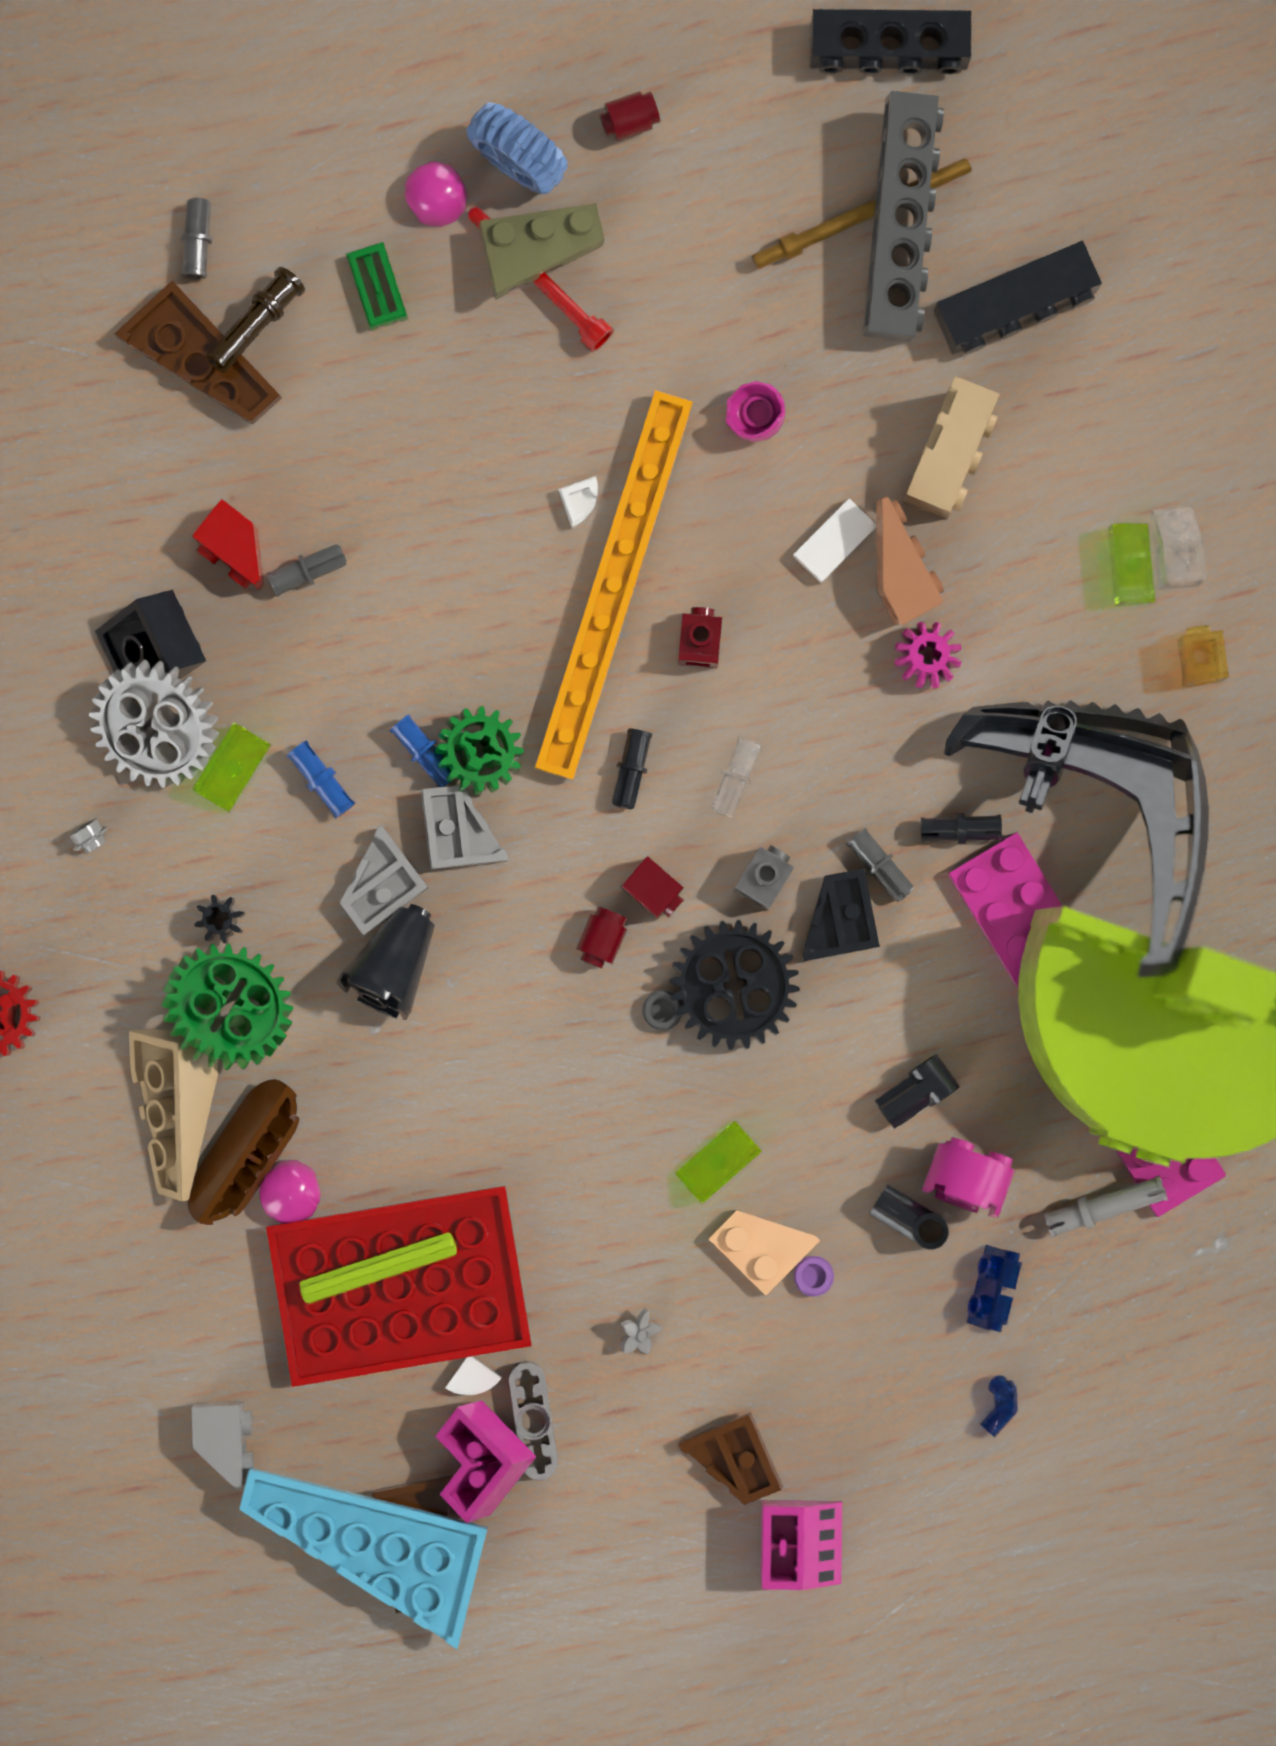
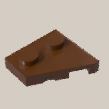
(736, 1458)

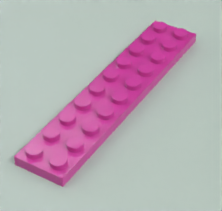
(1002, 894)

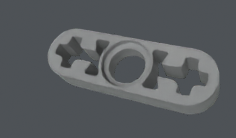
(539, 1388)

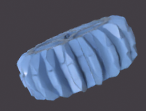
(517, 148)

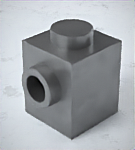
(765, 876)

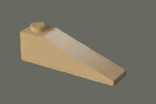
(176, 1105)

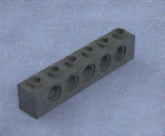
(922, 114)

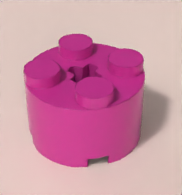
(969, 1177)

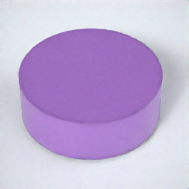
(813, 1276)

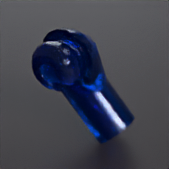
(1005, 1404)

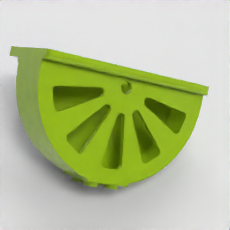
(1156, 1060)

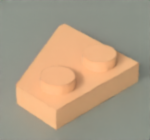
(761, 1248)

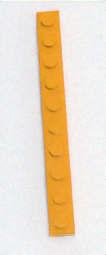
(614, 585)

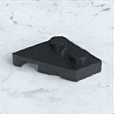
(842, 917)

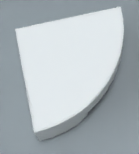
(579, 500)
(473, 1378)

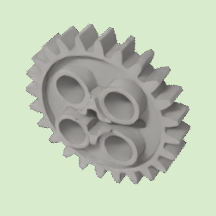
(121, 716)

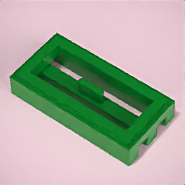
(386, 318)

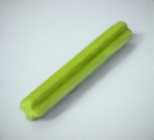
(378, 1268)

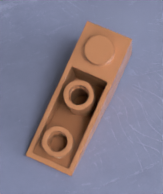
(901, 575)

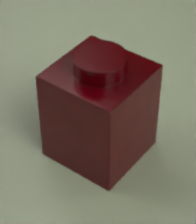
(654, 889)

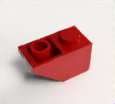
(234, 541)

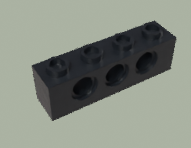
(870, 26)

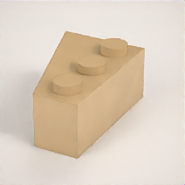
(952, 448)

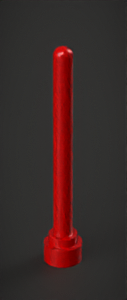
(593, 331)

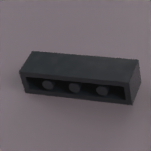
(1018, 298)

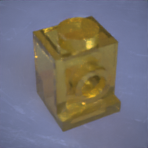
(1212, 644)

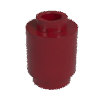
(630, 115)
(602, 937)

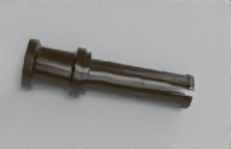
(265, 307)

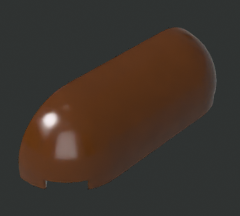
(244, 1152)

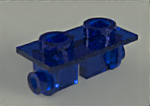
(987, 1305)

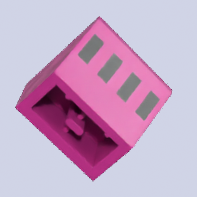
(800, 1544)

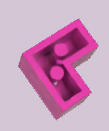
(489, 1459)

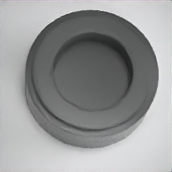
(660, 1010)

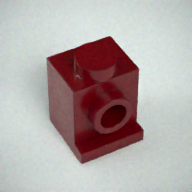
(700, 653)

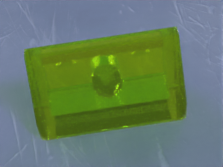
(1131, 563)
(231, 767)
(718, 1162)

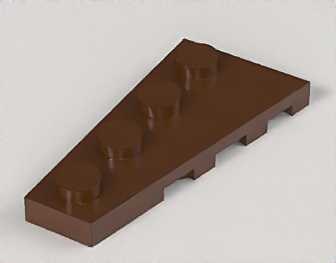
(178, 339)

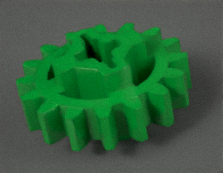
(493, 756)

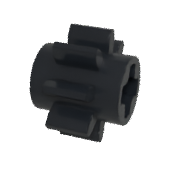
(210, 913)

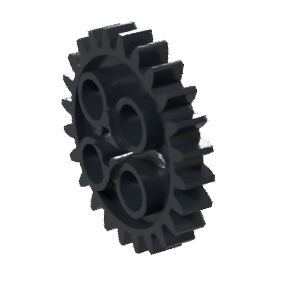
(770, 978)

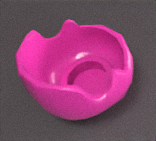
(436, 194)
(755, 411)
(290, 1192)

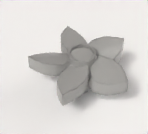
(638, 1333)

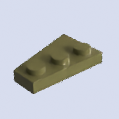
(533, 243)

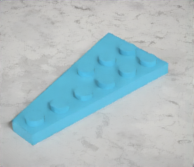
(390, 1550)

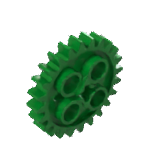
(195, 985)

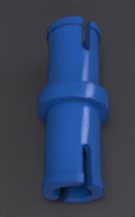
(321, 779)

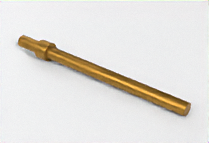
(793, 245)

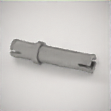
(1105, 1206)

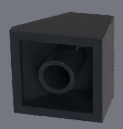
(152, 631)

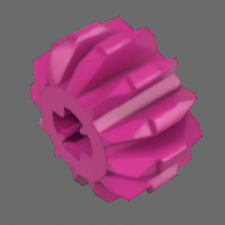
(915, 660)

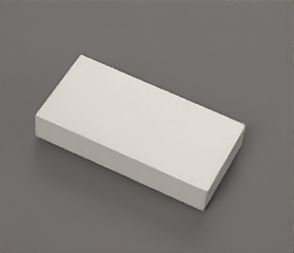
(834, 541)

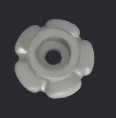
(88, 836)

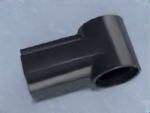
(925, 1086)
(906, 1216)

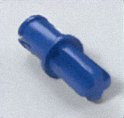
(421, 749)

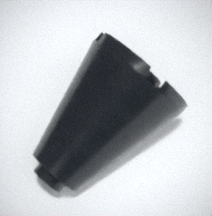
(391, 963)

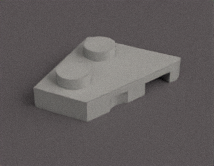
(456, 830)
(381, 884)

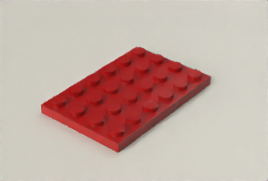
(411, 1319)

